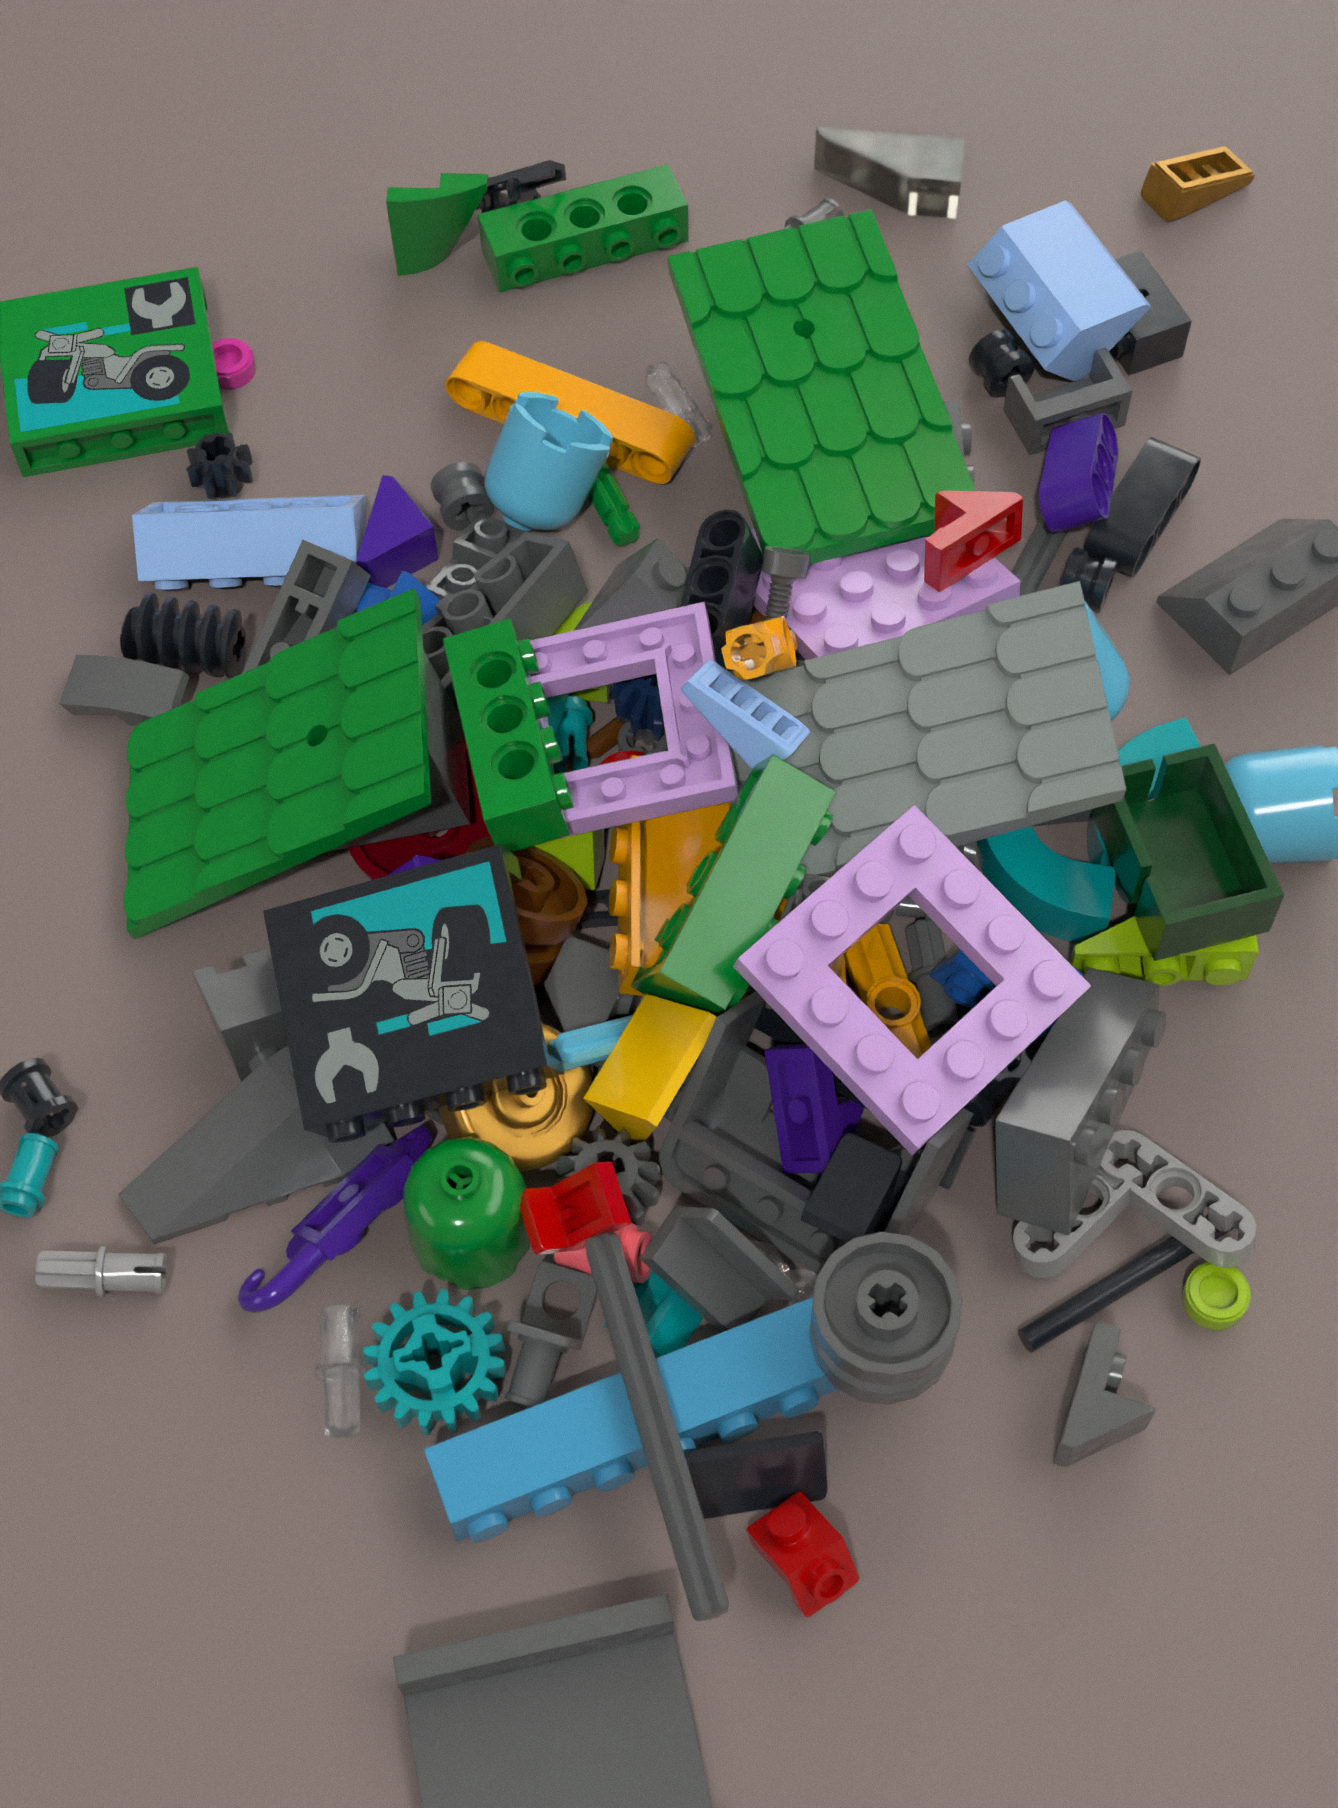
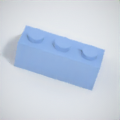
(1059, 288)

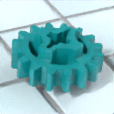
(408, 1368)

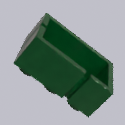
(1189, 854)

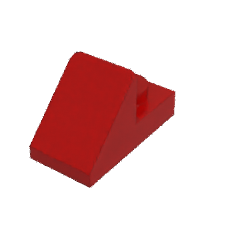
(969, 533)

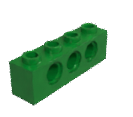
(583, 228)
(506, 738)

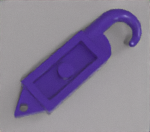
(339, 1219)

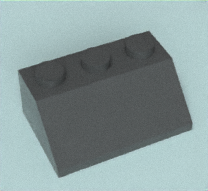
(1259, 591)

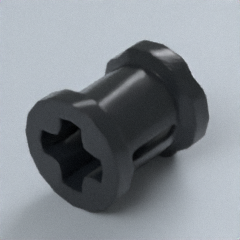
(37, 1098)

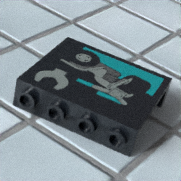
(408, 995)

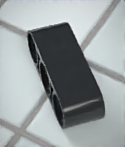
(1143, 505)
(724, 574)

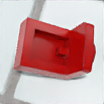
(574, 1210)
(804, 1553)

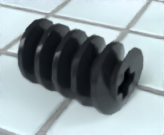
(184, 638)

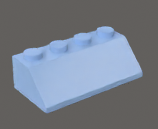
(241, 537)

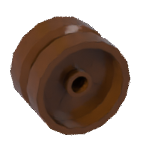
(547, 905)

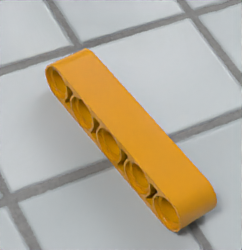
(644, 440)

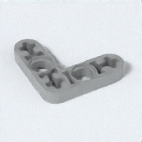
(1123, 1188)

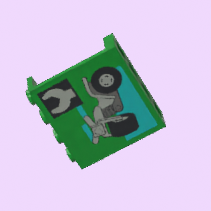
(109, 372)

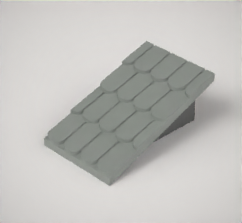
(966, 718)

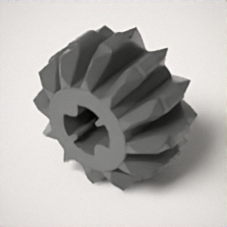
(630, 1164)

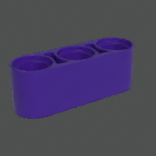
(1079, 473)

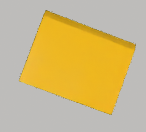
(649, 1065)

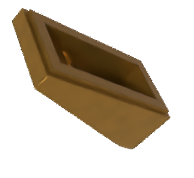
(1190, 182)

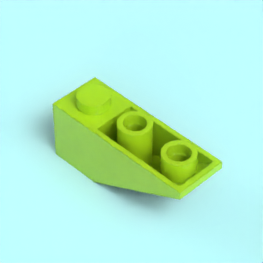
(1126, 953)

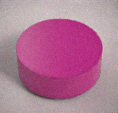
(233, 362)

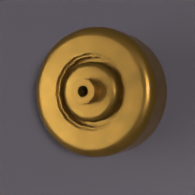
(533, 1125)

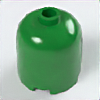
(470, 1231)

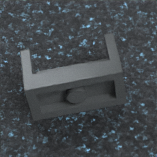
(1038, 413)

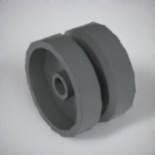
(918, 1326)

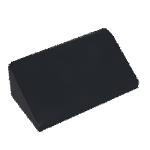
(758, 1473)

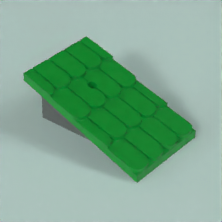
(820, 386)
(290, 762)

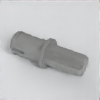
(101, 1271)

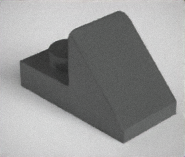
(1095, 1412)

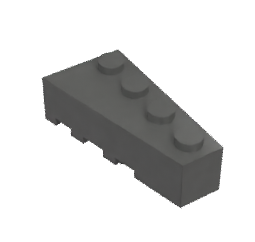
(528, 581)
(1072, 1100)

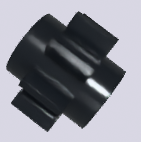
(219, 465)

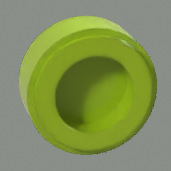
(1216, 1296)

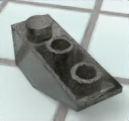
(900, 170)

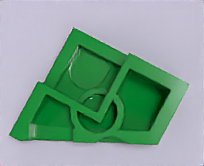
(431, 220)

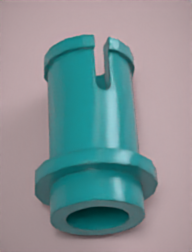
(573, 734)
(27, 1176)

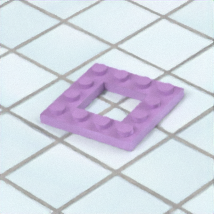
(698, 761)
(904, 1092)

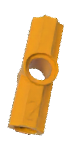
(760, 648)
(882, 982)

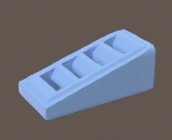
(743, 715)

